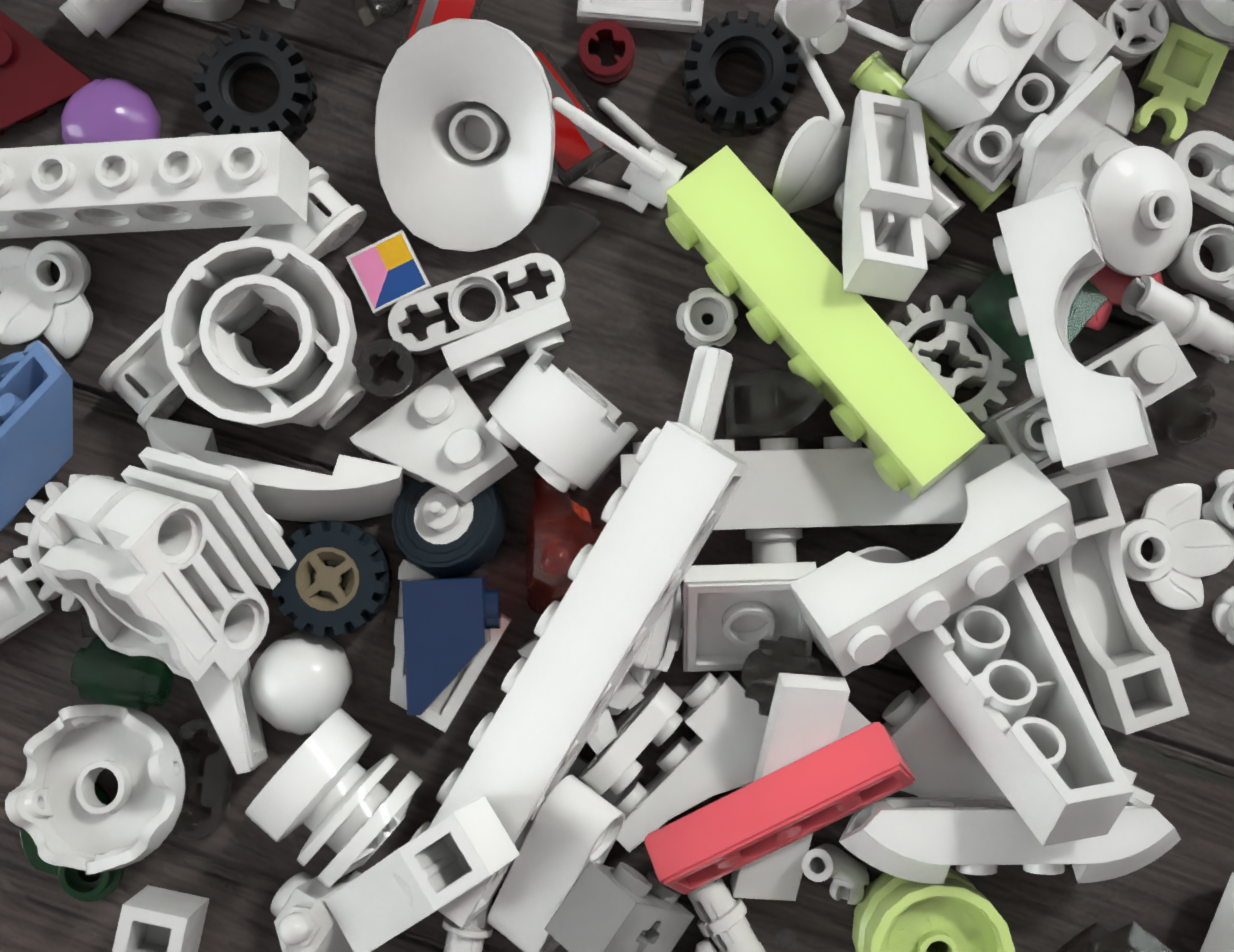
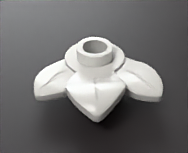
(36, 304)
(1181, 547)

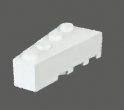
(1023, 714)

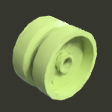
(928, 918)

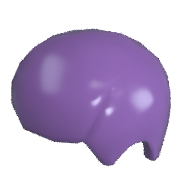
(109, 113)

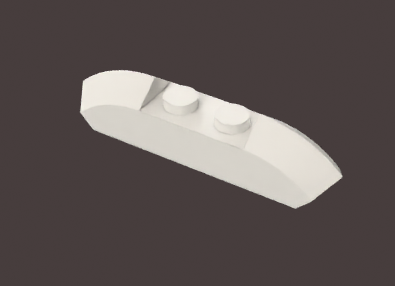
(928, 834)

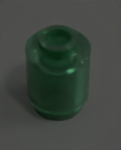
(120, 679)

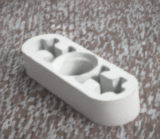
(427, 301)

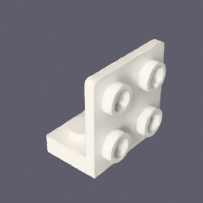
(1073, 140)

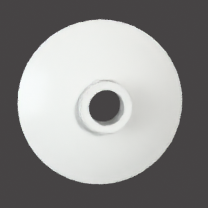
(1140, 210)

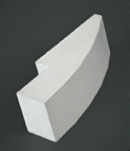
(885, 198)

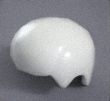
(300, 681)

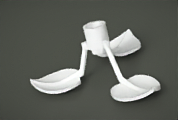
(819, 149)

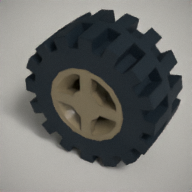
(312, 591)

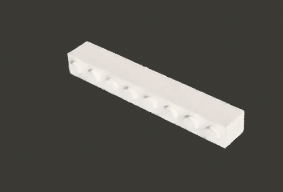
(591, 637)

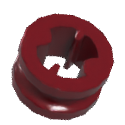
(621, 41)

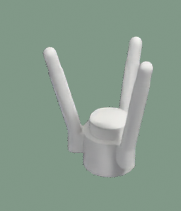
(651, 166)

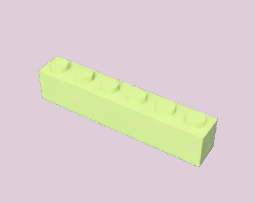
(828, 333)

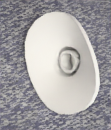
(465, 134)

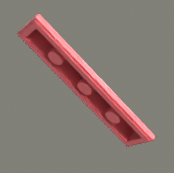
(778, 809)

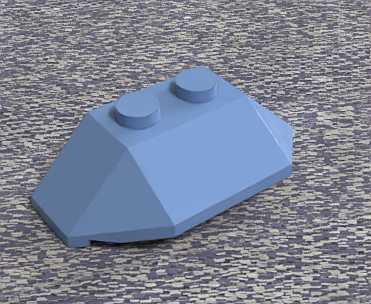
(33, 425)

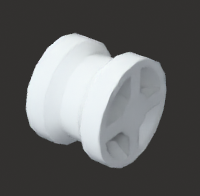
(1142, 22)

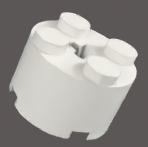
(559, 423)

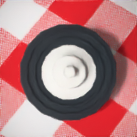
(445, 533)

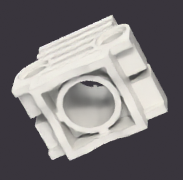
(169, 561)

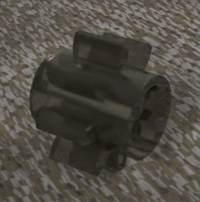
(764, 664)

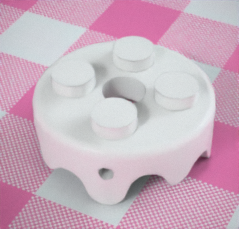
(59, 796)

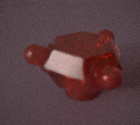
(553, 539)

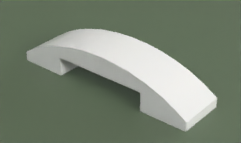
(353, 492)

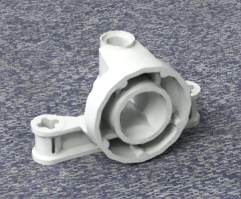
(223, 293)

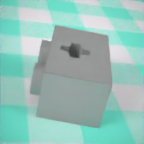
(619, 912)

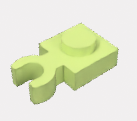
(1180, 77)

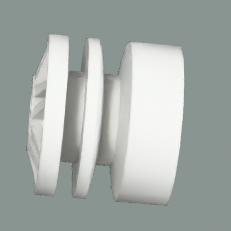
(334, 797)

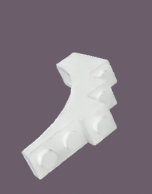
(731, 739)

